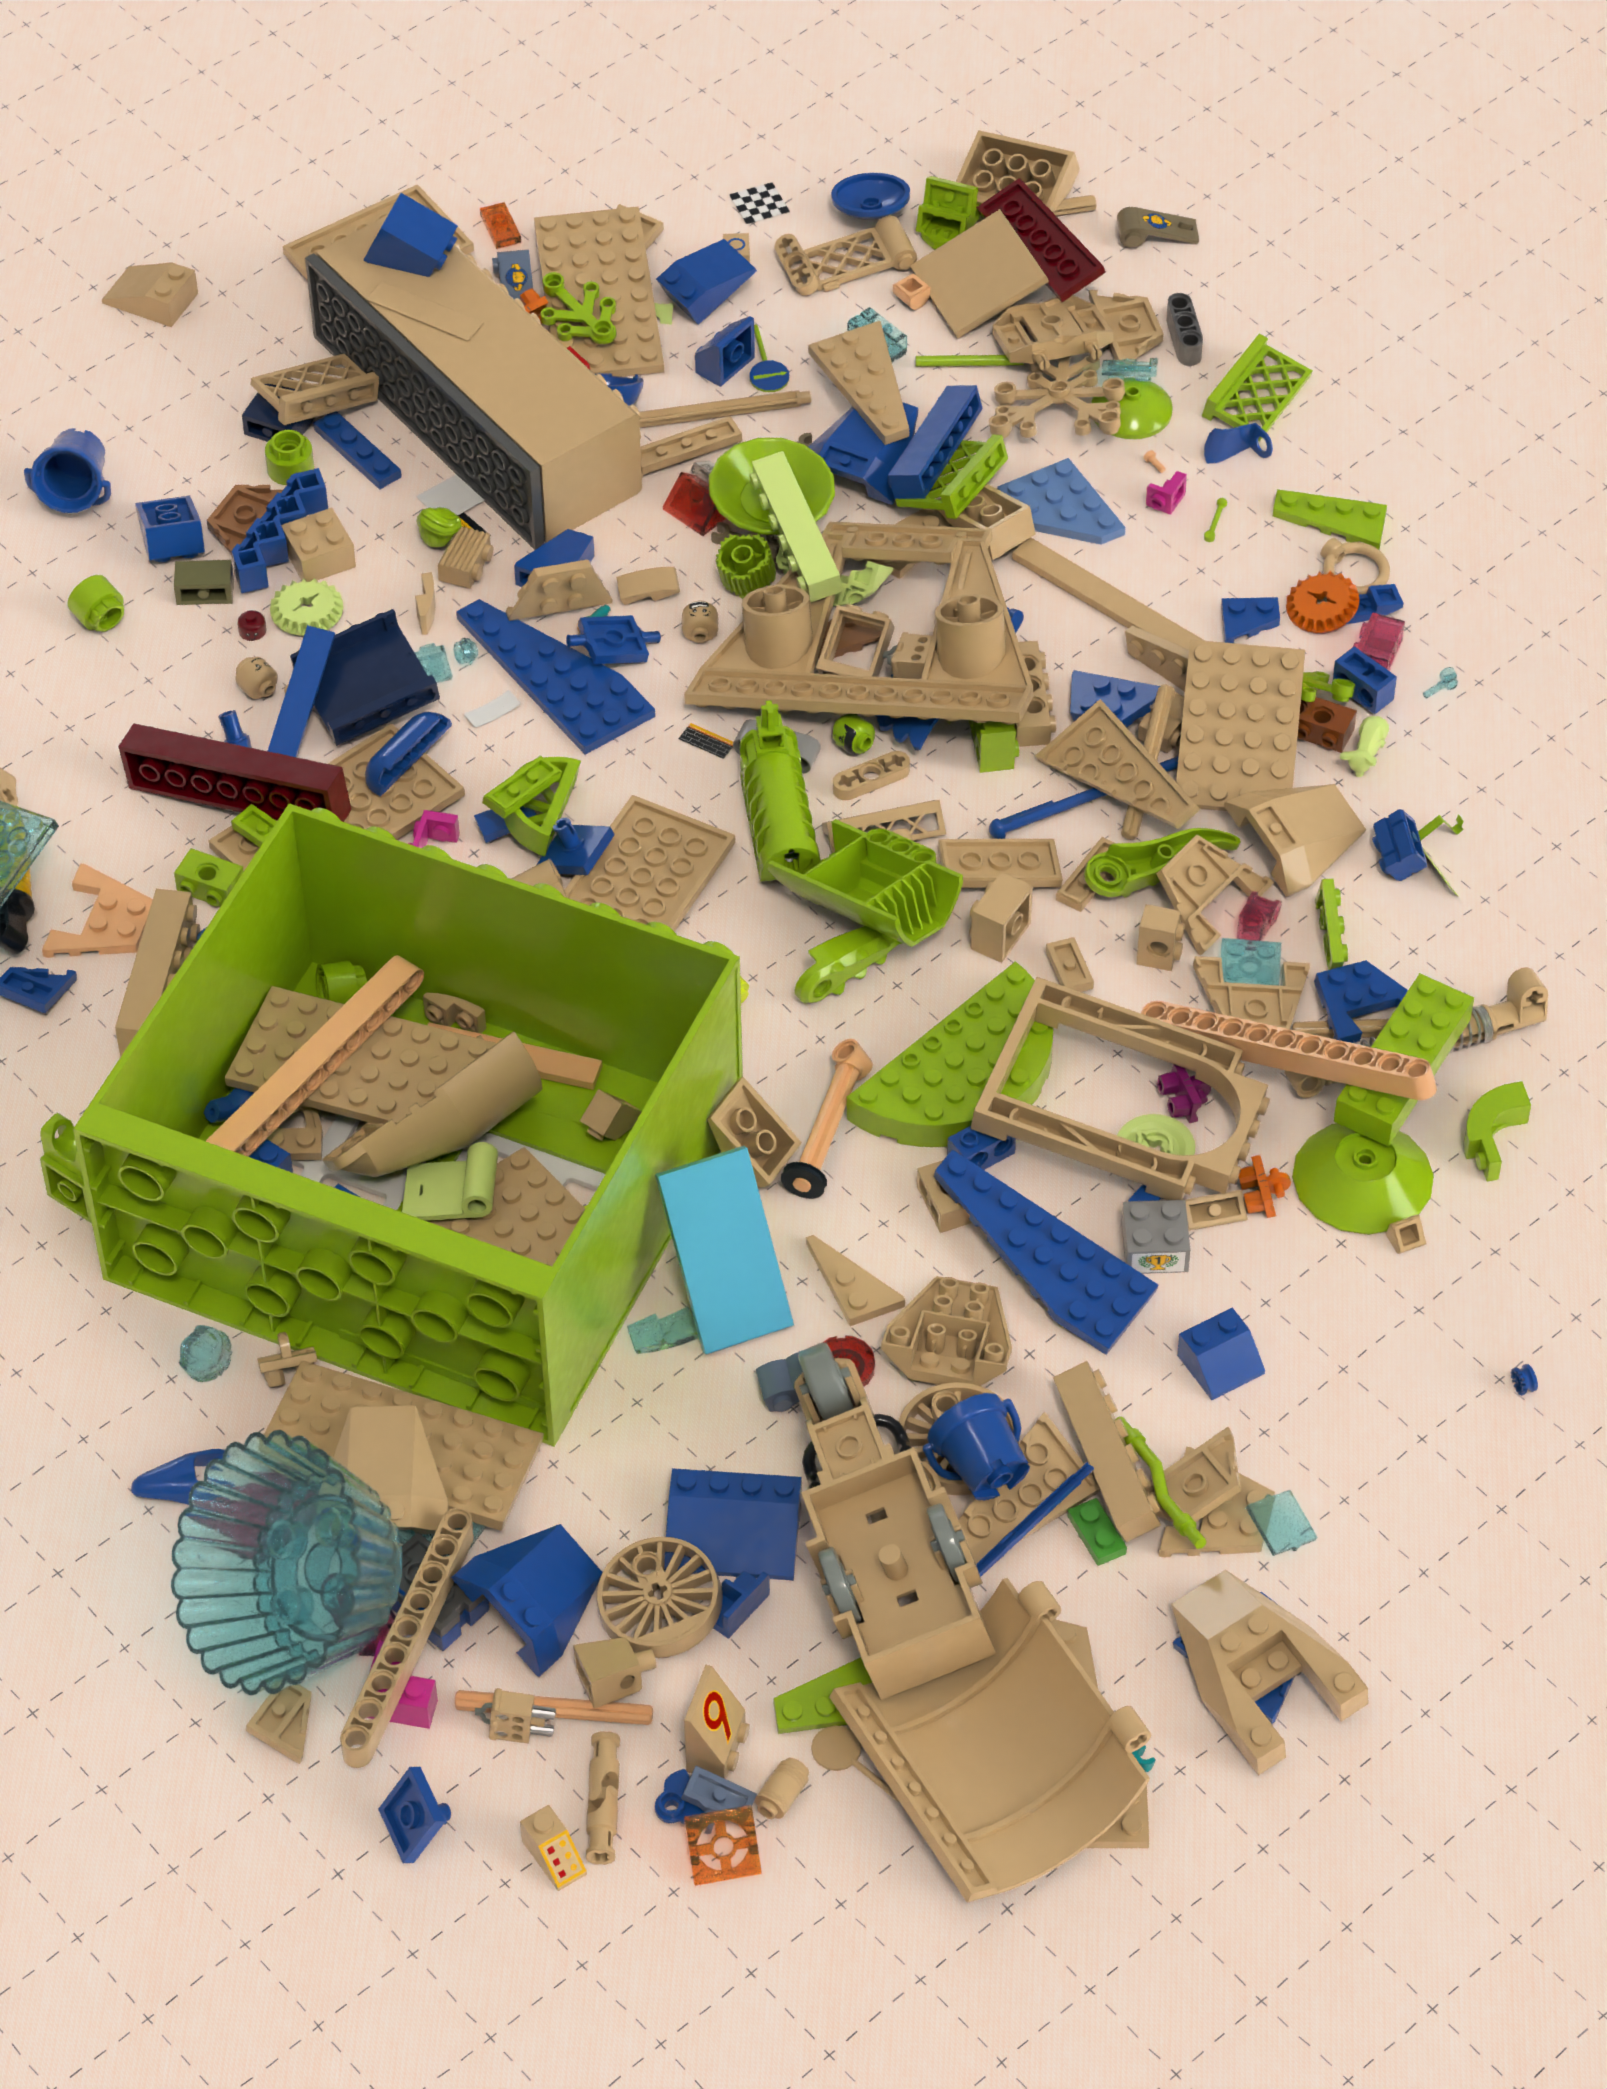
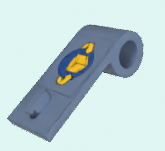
(514, 271)

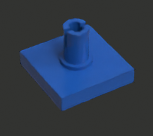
(577, 846)
(413, 1814)

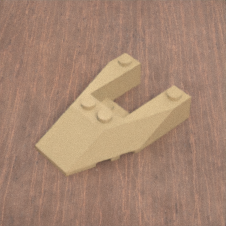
(1248, 1647)

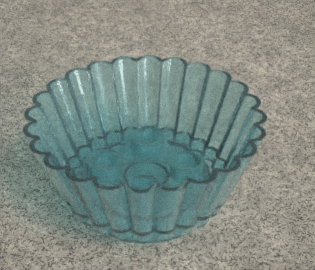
(282, 1564)

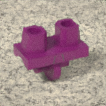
(1188, 1092)

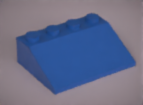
(737, 1520)

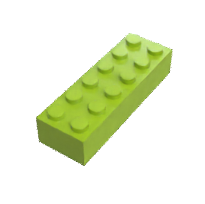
(1420, 1027)

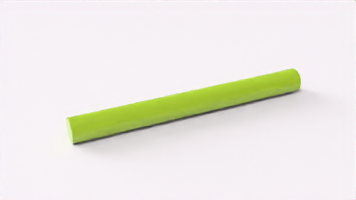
(964, 360)

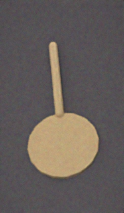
(839, 1749)

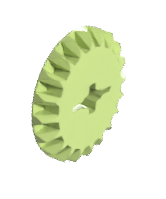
(293, 618)
(1160, 1131)

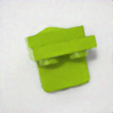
(946, 210)

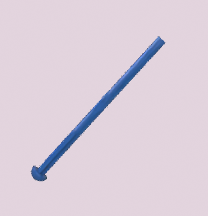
(999, 827)

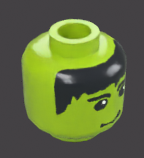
(853, 734)

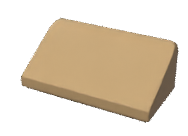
(1215, 1210)

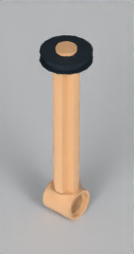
(805, 1177)

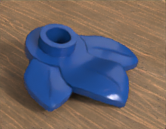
(673, 1791)

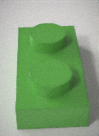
(1097, 1531)

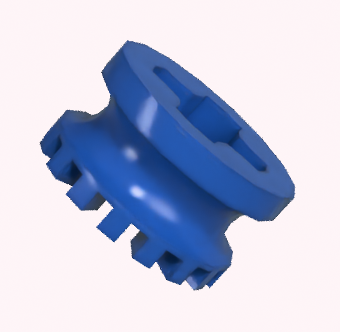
(1524, 1379)

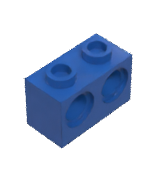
(1372, 682)
(981, 1148)

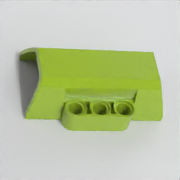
(879, 883)

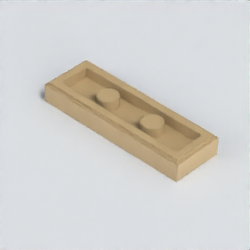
(1075, 890)

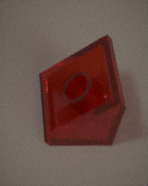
(692, 505)

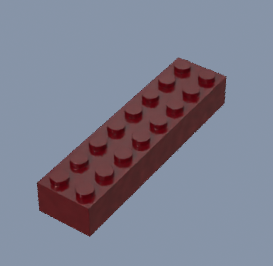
(229, 774)

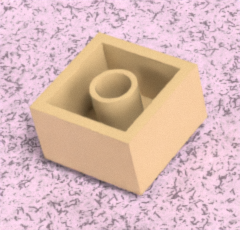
(319, 545)
(1001, 916)

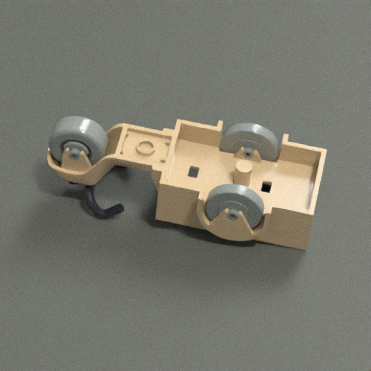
(877, 1563)

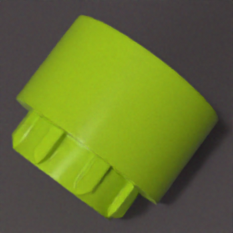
(288, 454)
(96, 603)
(339, 980)

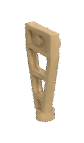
(301, 1142)

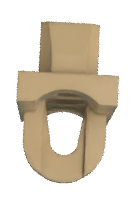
(273, 1365)

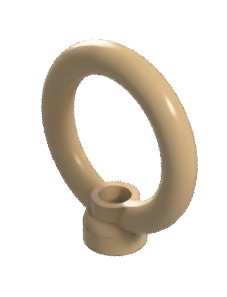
(1335, 551)

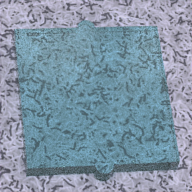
(1281, 1522)

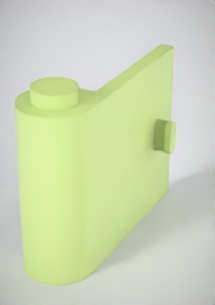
(453, 1187)

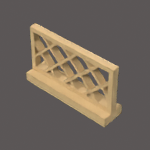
(317, 398)

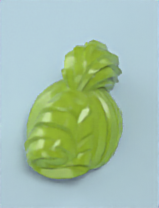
(437, 526)

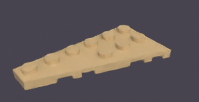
(864, 374)
(1112, 760)
(1050, 1464)

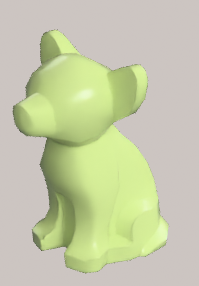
(1372, 737)

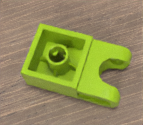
(62, 1166)

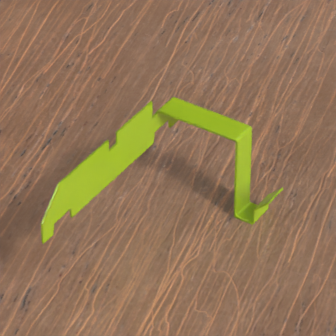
(1430, 827)

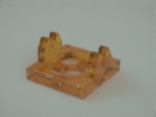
(697, 1823)

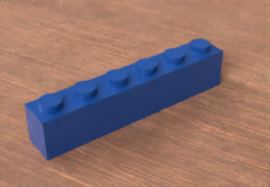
(935, 442)

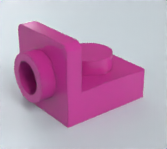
(1168, 496)

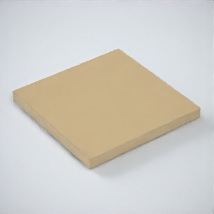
(979, 273)

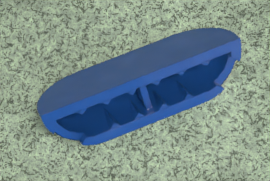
(404, 750)

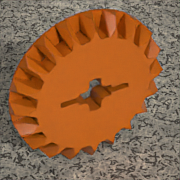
(1327, 616)

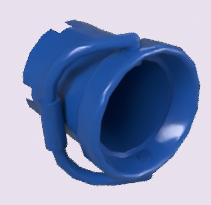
(70, 473)
(979, 1445)

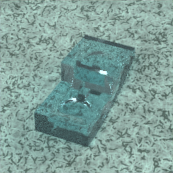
(660, 1334)

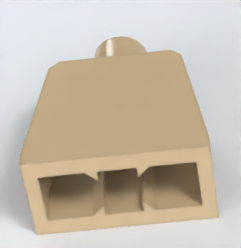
(611, 1669)

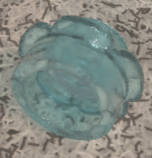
(465, 651)

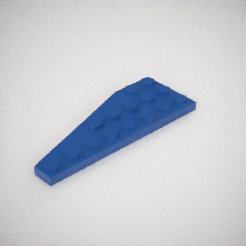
(579, 696)

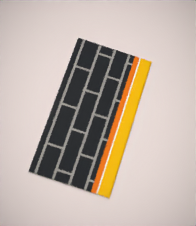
(706, 740)

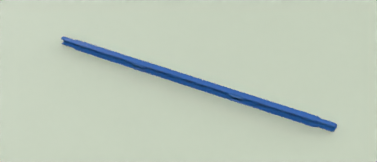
(1033, 1519)

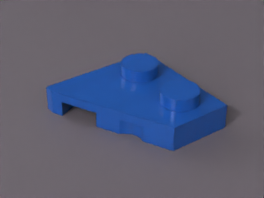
(1248, 616)

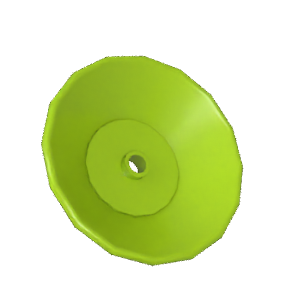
(740, 503)
(1357, 1195)

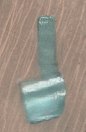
(1448, 681)

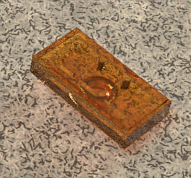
(500, 225)

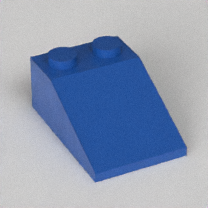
(705, 279)
(170, 528)

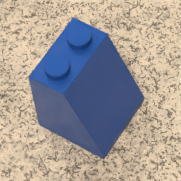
(412, 239)

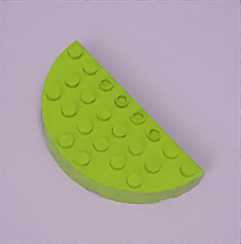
(941, 1076)

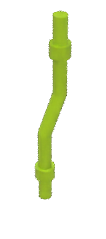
(1182, 1521)

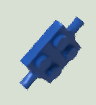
(613, 639)

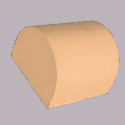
(912, 291)

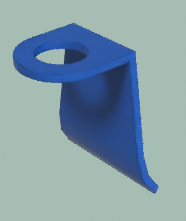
(1228, 442)

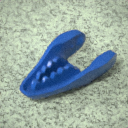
(175, 1478)

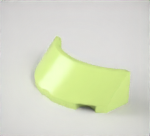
(854, 587)

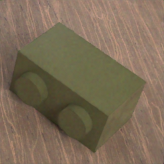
(203, 582)

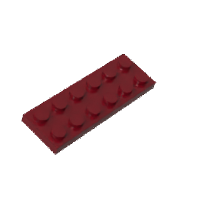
(1049, 241)

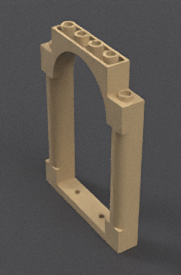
(1162, 1173)

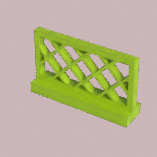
(1236, 381)
(966, 482)

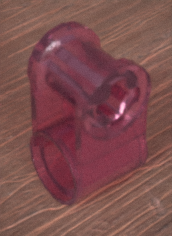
(1257, 917)

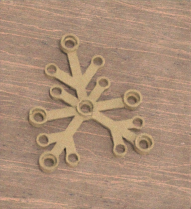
(1059, 392)

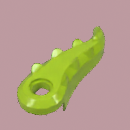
(1137, 863)
(841, 960)

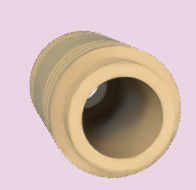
(782, 1788)

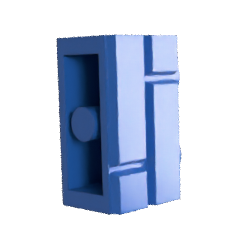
(1399, 845)

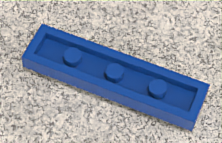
(357, 449)

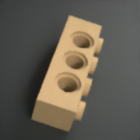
(1036, 723)

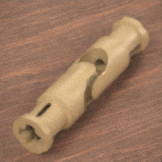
(603, 1798)

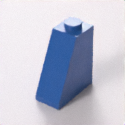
(564, 548)

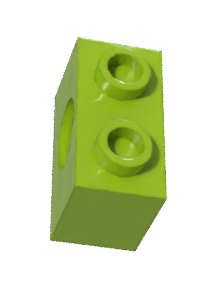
(207, 877)

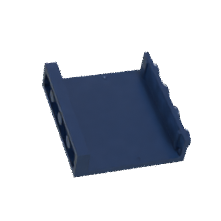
(370, 679)

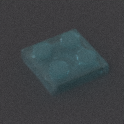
(1251, 961)

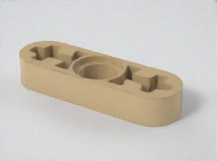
(804, 269)
(861, 785)

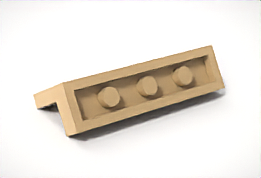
(891, 816)

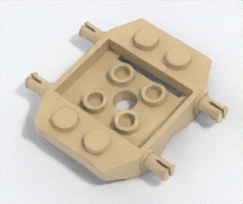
(1056, 326)

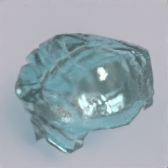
(205, 1353)

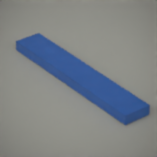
(301, 691)

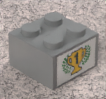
(1156, 1236)

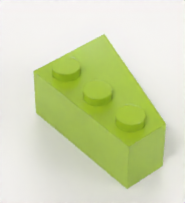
(994, 745)

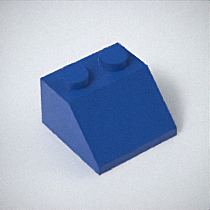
(726, 352)
(1220, 1353)

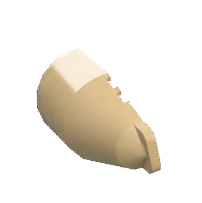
(451, 1121)

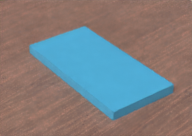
(724, 1249)

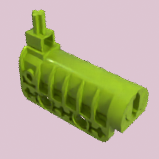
(776, 796)

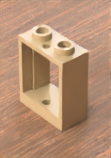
(855, 615)

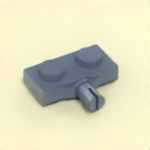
(715, 1793)

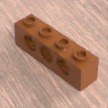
(1326, 724)

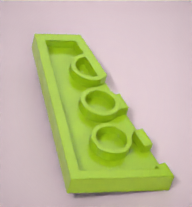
(1346, 517)

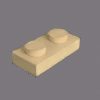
(1069, 965)

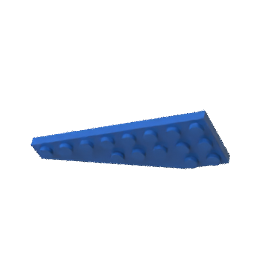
(1069, 1273)

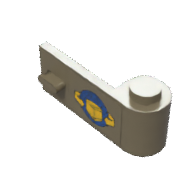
(1138, 223)

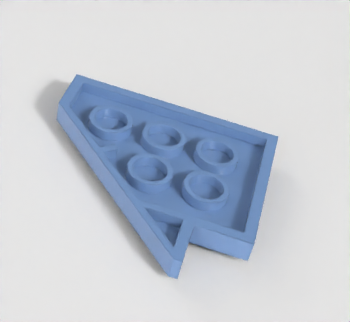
(1065, 504)

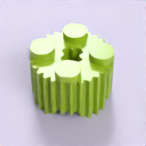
(745, 564)

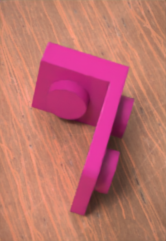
(435, 826)

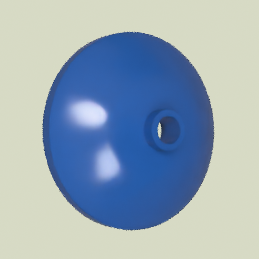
(870, 195)

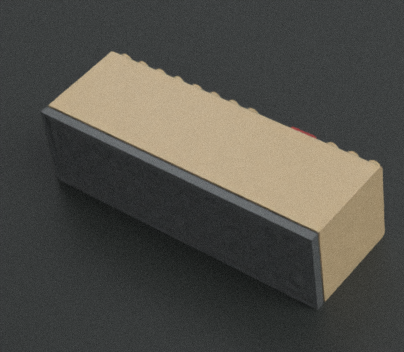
(500, 410)

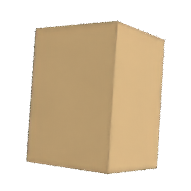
(1406, 1234)

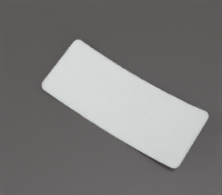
(493, 709)

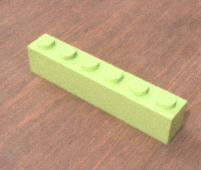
(796, 527)

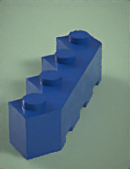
(266, 540)

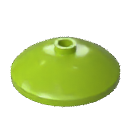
(1144, 409)

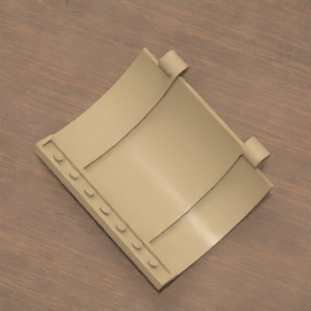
(1007, 1756)

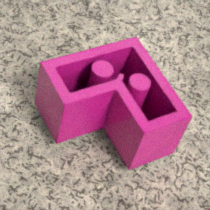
(416, 1702)

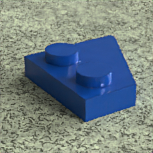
(35, 986)

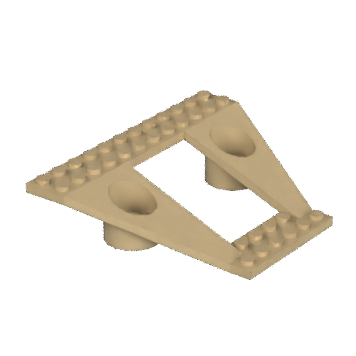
(971, 662)

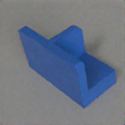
(741, 1600)

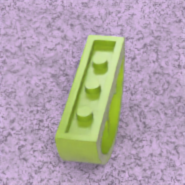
(527, 829)

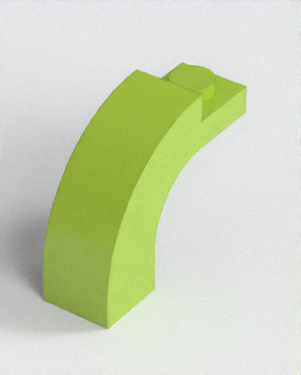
(1493, 1111)

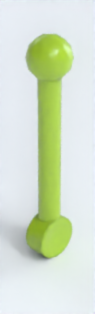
(1209, 536)

